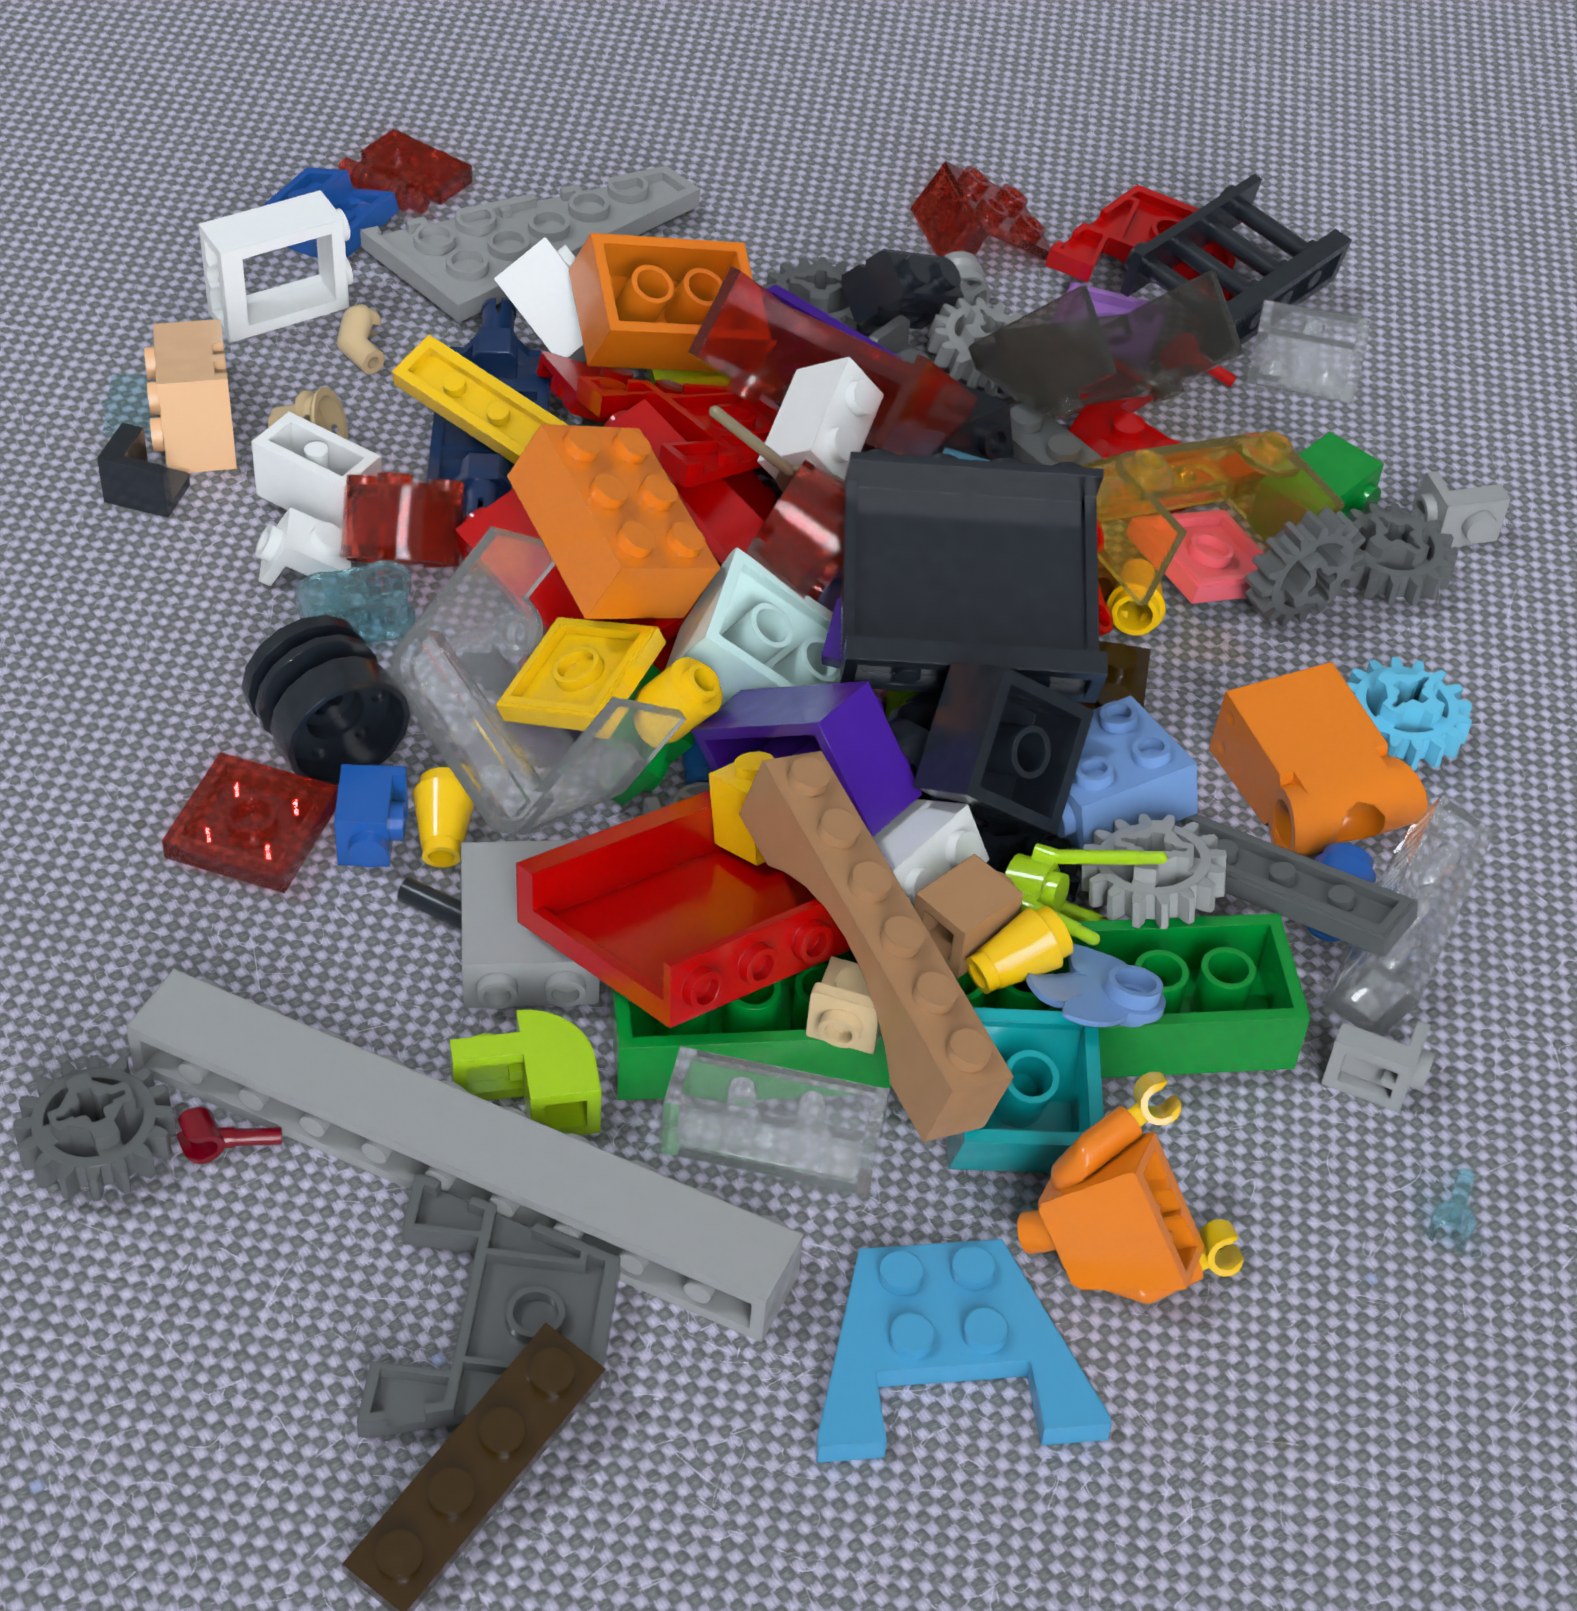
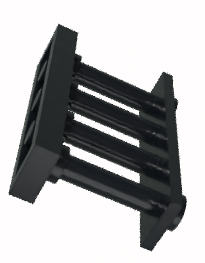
(1284, 281)

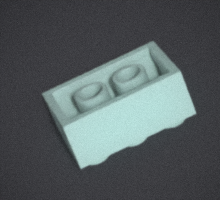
(755, 631)

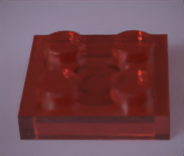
(251, 822)

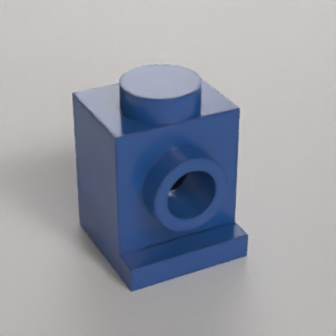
(370, 813)

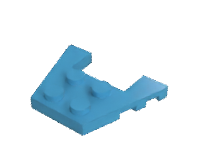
(948, 1319)

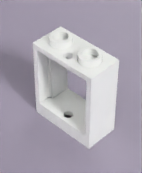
(266, 229)

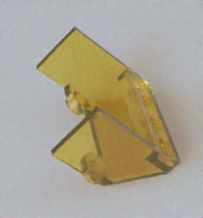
(1250, 470)

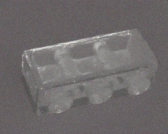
(774, 1120)

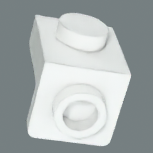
(301, 545)

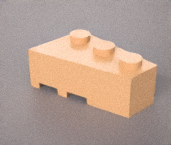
(190, 396)

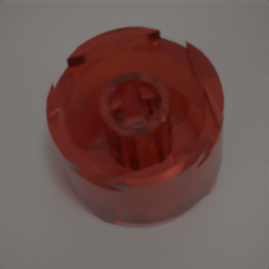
(402, 520)
(804, 532)

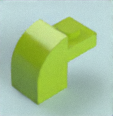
(542, 1061)

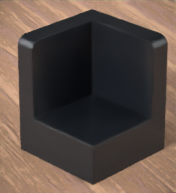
(133, 481)

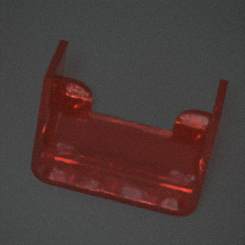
(764, 342)

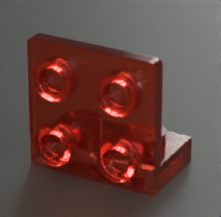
(965, 207)

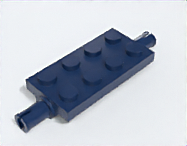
(458, 454)

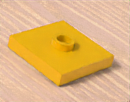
(579, 671)

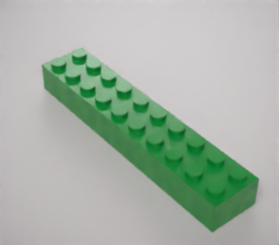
(1224, 982)

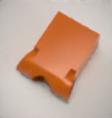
(1313, 761)

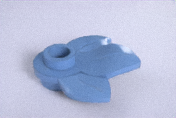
(1101, 991)

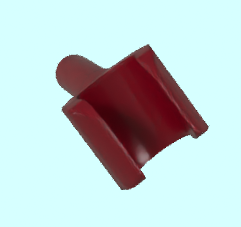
(204, 1141)

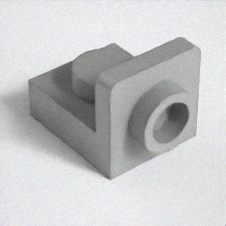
(1377, 1066)

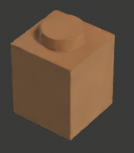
(967, 909)

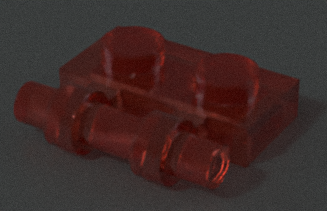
(408, 169)

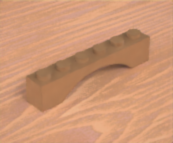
(932, 1037)

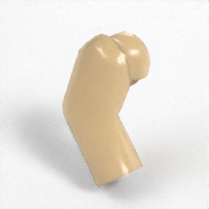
(354, 335)

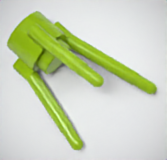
(1047, 886)

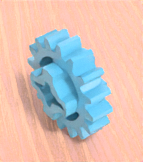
(1413, 710)

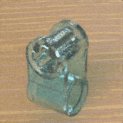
(357, 598)

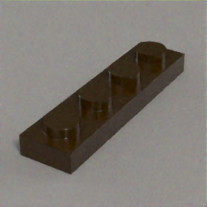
(473, 1471)

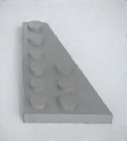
(461, 256)

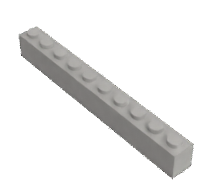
(403, 1123)

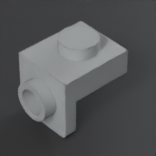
(1467, 514)

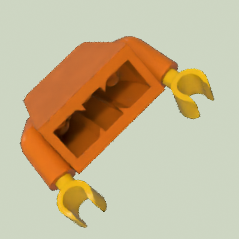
(1121, 1212)

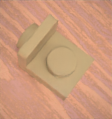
(843, 1009)

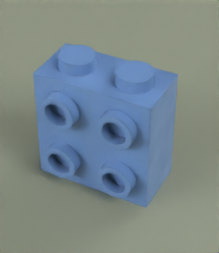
(1125, 772)

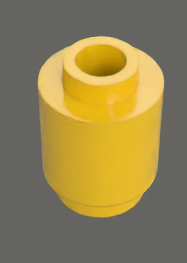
(685, 687)

